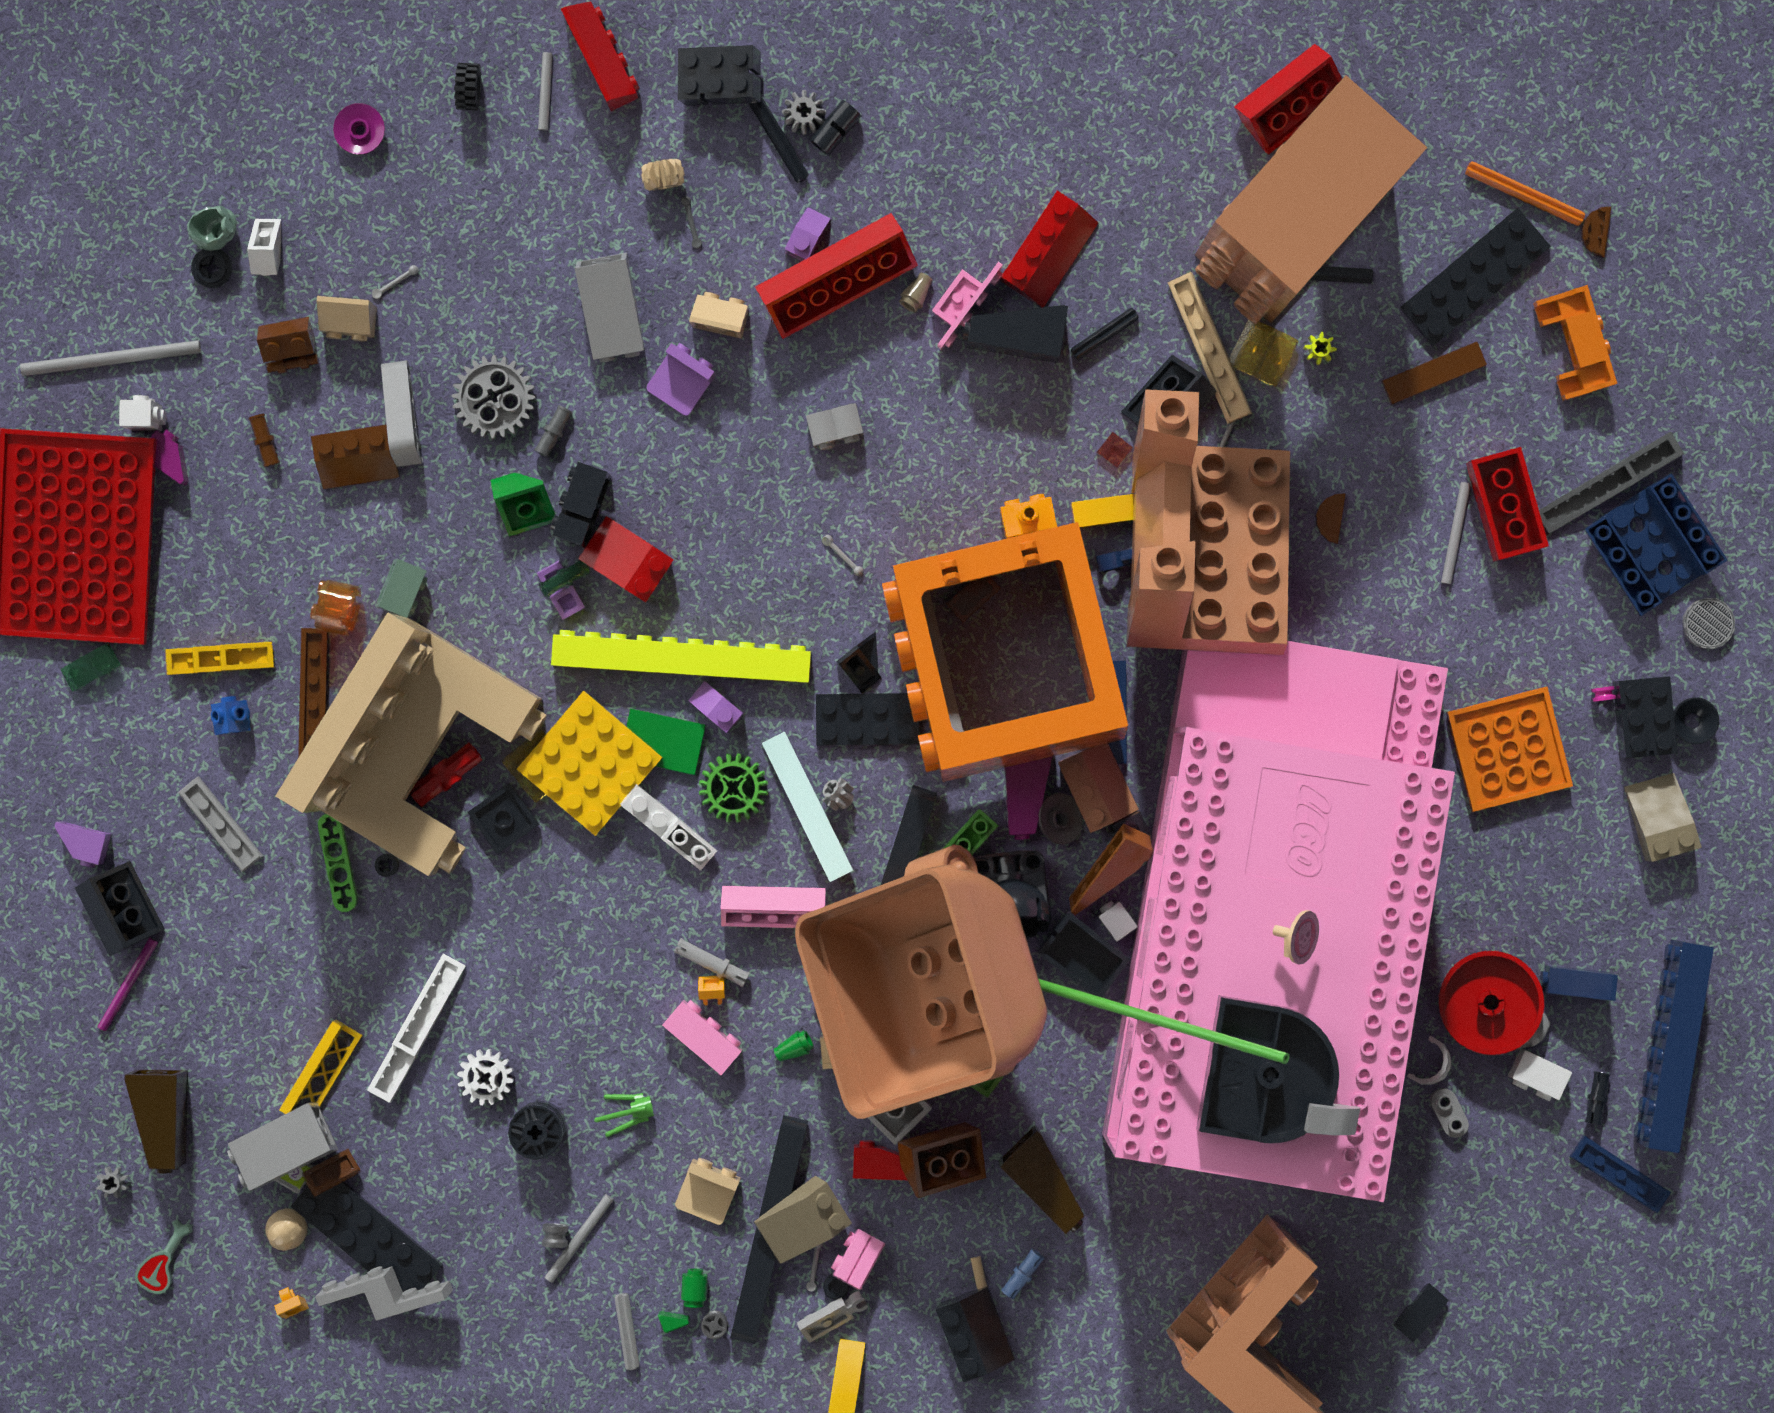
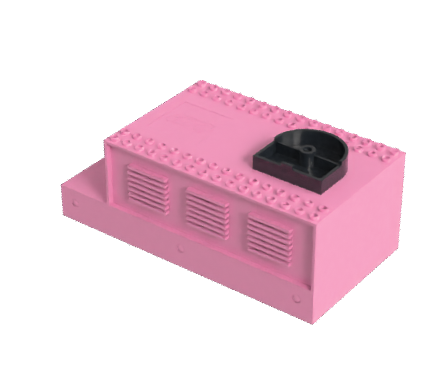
(1278, 798)

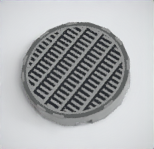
(1708, 623)

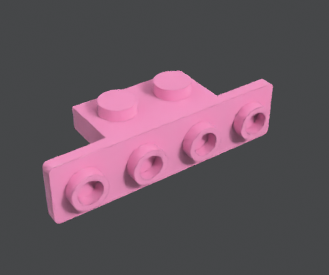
(960, 299)

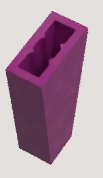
(1024, 795)

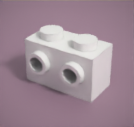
(141, 414)

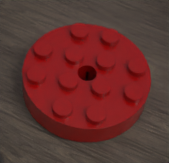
(1497, 976)

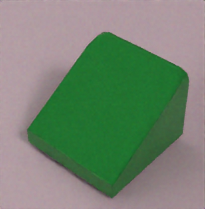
(672, 1321)

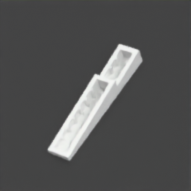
(416, 1028)

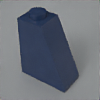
(1579, 982)

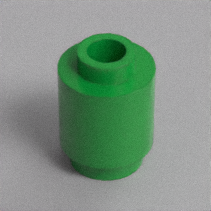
(694, 1288)

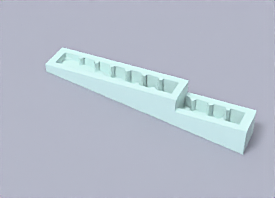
(807, 806)

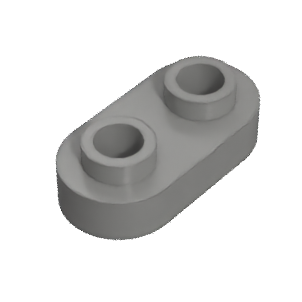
(1449, 1113)

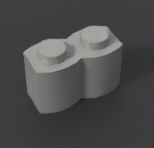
(834, 426)

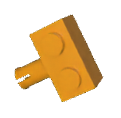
(1027, 516)

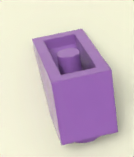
(807, 235)
(716, 707)
(84, 843)

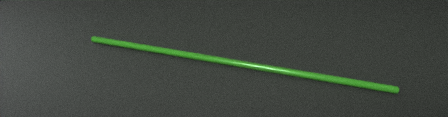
(1166, 1022)

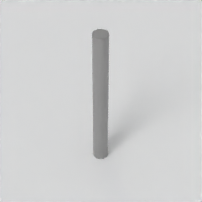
(1455, 533)
(579, 1238)

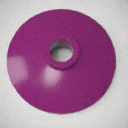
(350, 119)

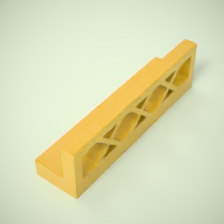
(316, 1061)

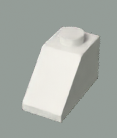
(265, 247)

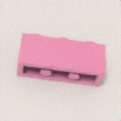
(703, 1036)

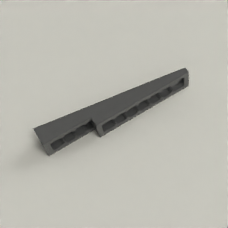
(1610, 482)

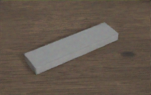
(220, 824)

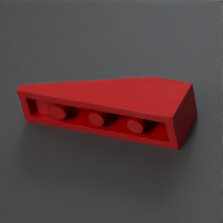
(876, 1162)

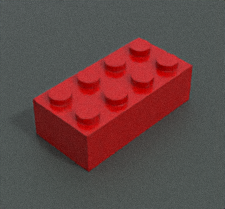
(1507, 504)

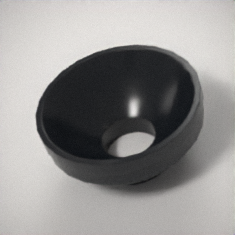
(1707, 716)

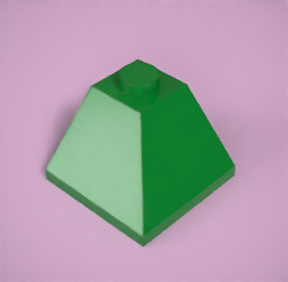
(522, 502)

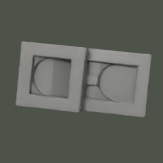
(1332, 1119)

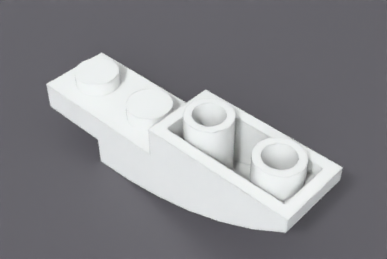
(668, 827)

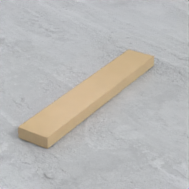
(1210, 347)

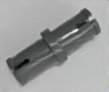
(553, 431)

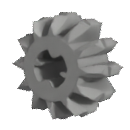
(795, 116)

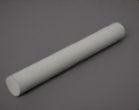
(545, 90)

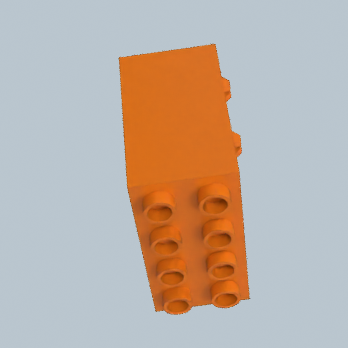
(1025, 738)

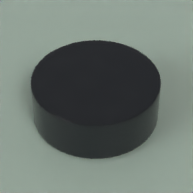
(835, 1288)

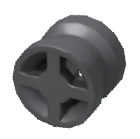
(555, 1235)
(713, 1329)

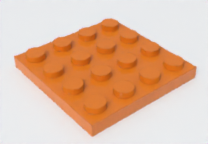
(1509, 749)

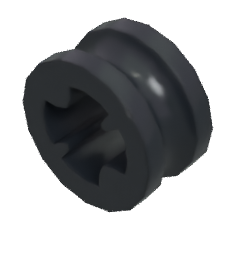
(387, 873)

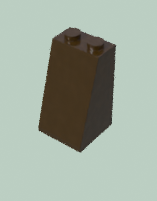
(160, 1115)
(1039, 1176)

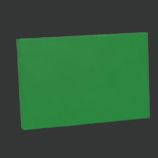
(670, 737)

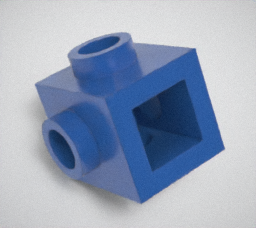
(230, 716)

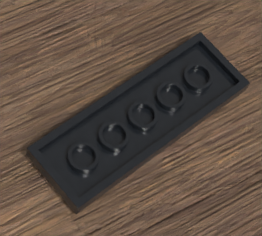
(1475, 277)
(367, 1234)

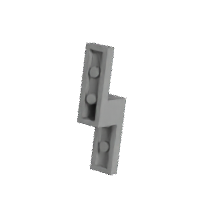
(384, 1292)

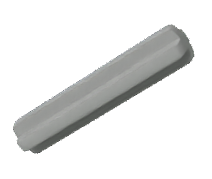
(627, 1331)

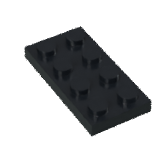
(865, 719)

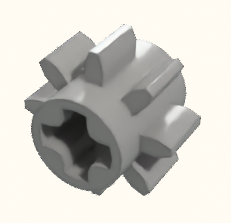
(838, 794)
(119, 1180)

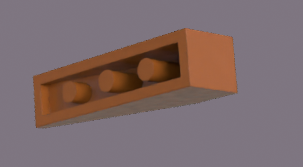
(1116, 863)

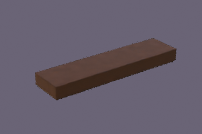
(1434, 373)

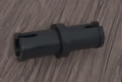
(1597, 1098)

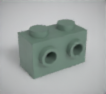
(401, 588)

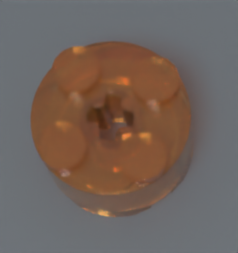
(336, 607)

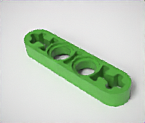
(333, 863)

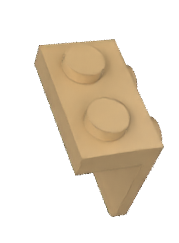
(707, 1191)

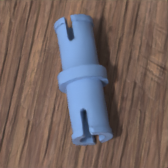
(1022, 1274)

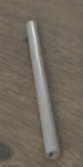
(110, 358)

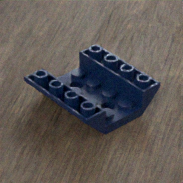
(1669, 533)

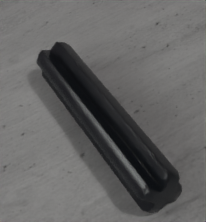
(1104, 333)

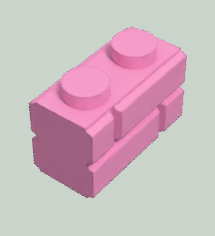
(857, 1259)

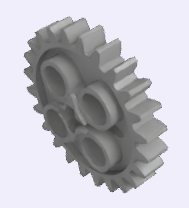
(483, 376)

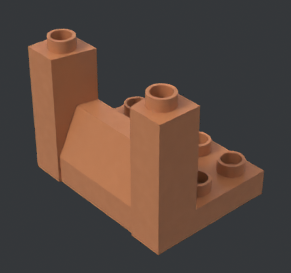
(1206, 537)
(1235, 1317)

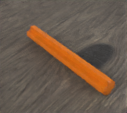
(1525, 193)

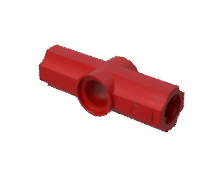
(445, 774)

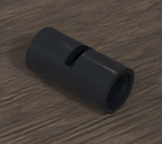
(835, 127)

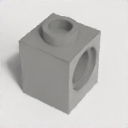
(1116, 919)

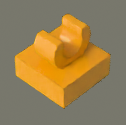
(711, 988)
(290, 1304)

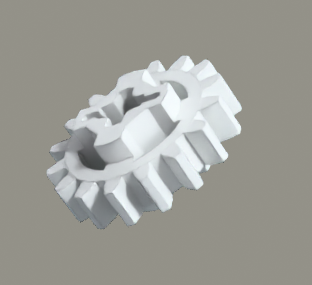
(493, 1087)

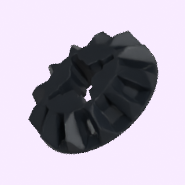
(204, 258)

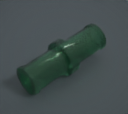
(564, 578)

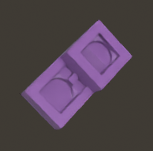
(566, 599)

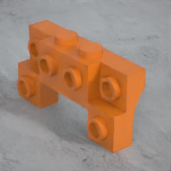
(1584, 341)

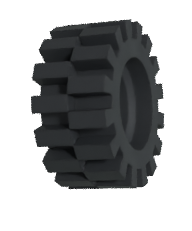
(468, 86)

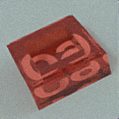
(1114, 449)

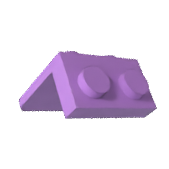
(681, 379)

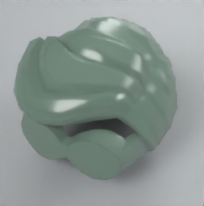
(212, 227)

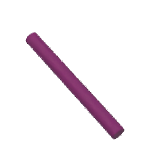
(127, 984)

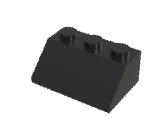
(1171, 376)
(119, 908)
(975, 1333)

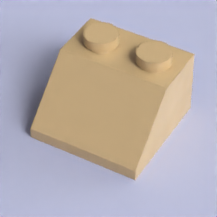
(719, 315)
(346, 317)

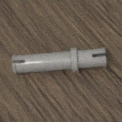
(720, 967)

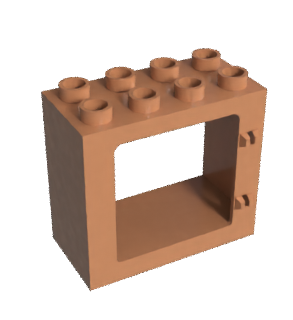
(1306, 201)

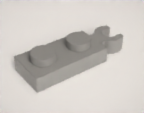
(831, 1316)

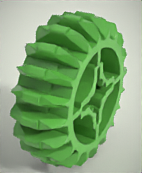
(717, 803)

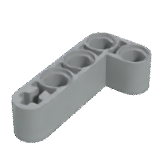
(400, 413)

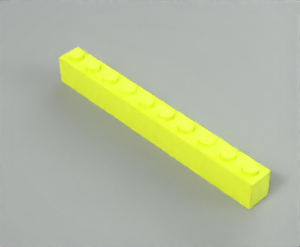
(681, 658)

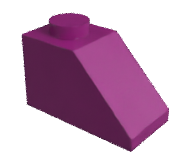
(170, 456)

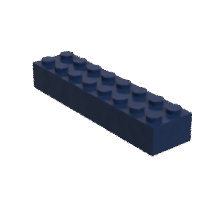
(1674, 1045)

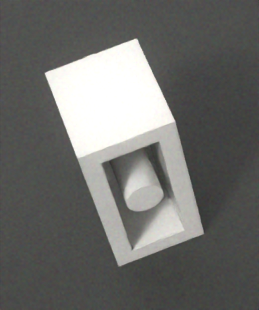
(1539, 1074)

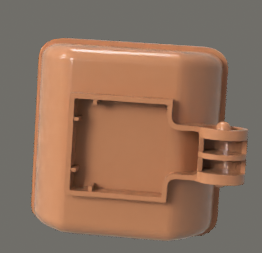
(921, 984)

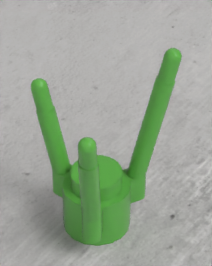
(640, 1108)

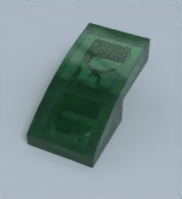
(90, 667)

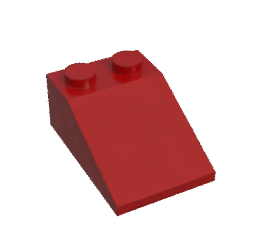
(625, 559)

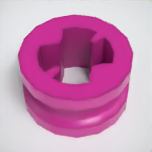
(1603, 693)

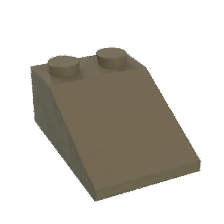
(1662, 818)
(803, 1220)

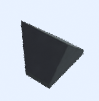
(862, 663)

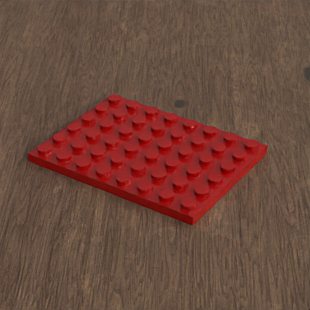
(75, 535)

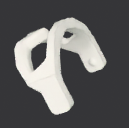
(1444, 1070)

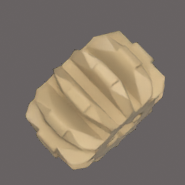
(662, 174)

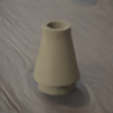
(914, 295)

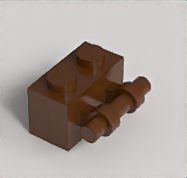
(287, 340)

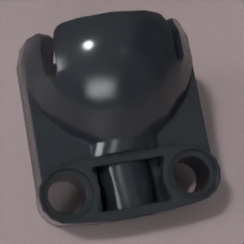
(1023, 884)

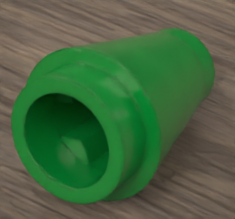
(794, 1046)

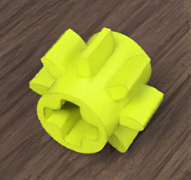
(1319, 356)

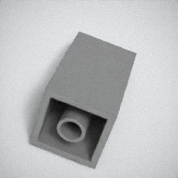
(609, 307)
(282, 1146)

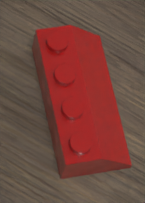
(600, 54)
(1288, 98)
(1049, 249)

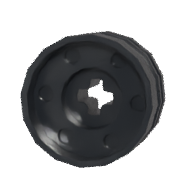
(548, 1119)

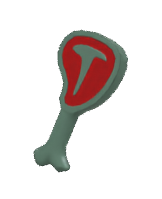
(155, 1271)

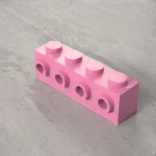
(771, 902)

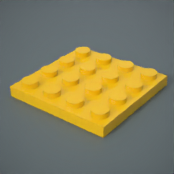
(589, 763)

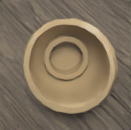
(286, 1229)

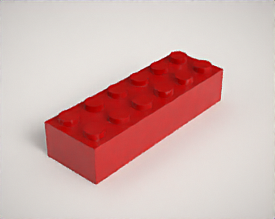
(837, 275)

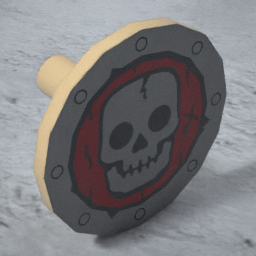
(1300, 938)

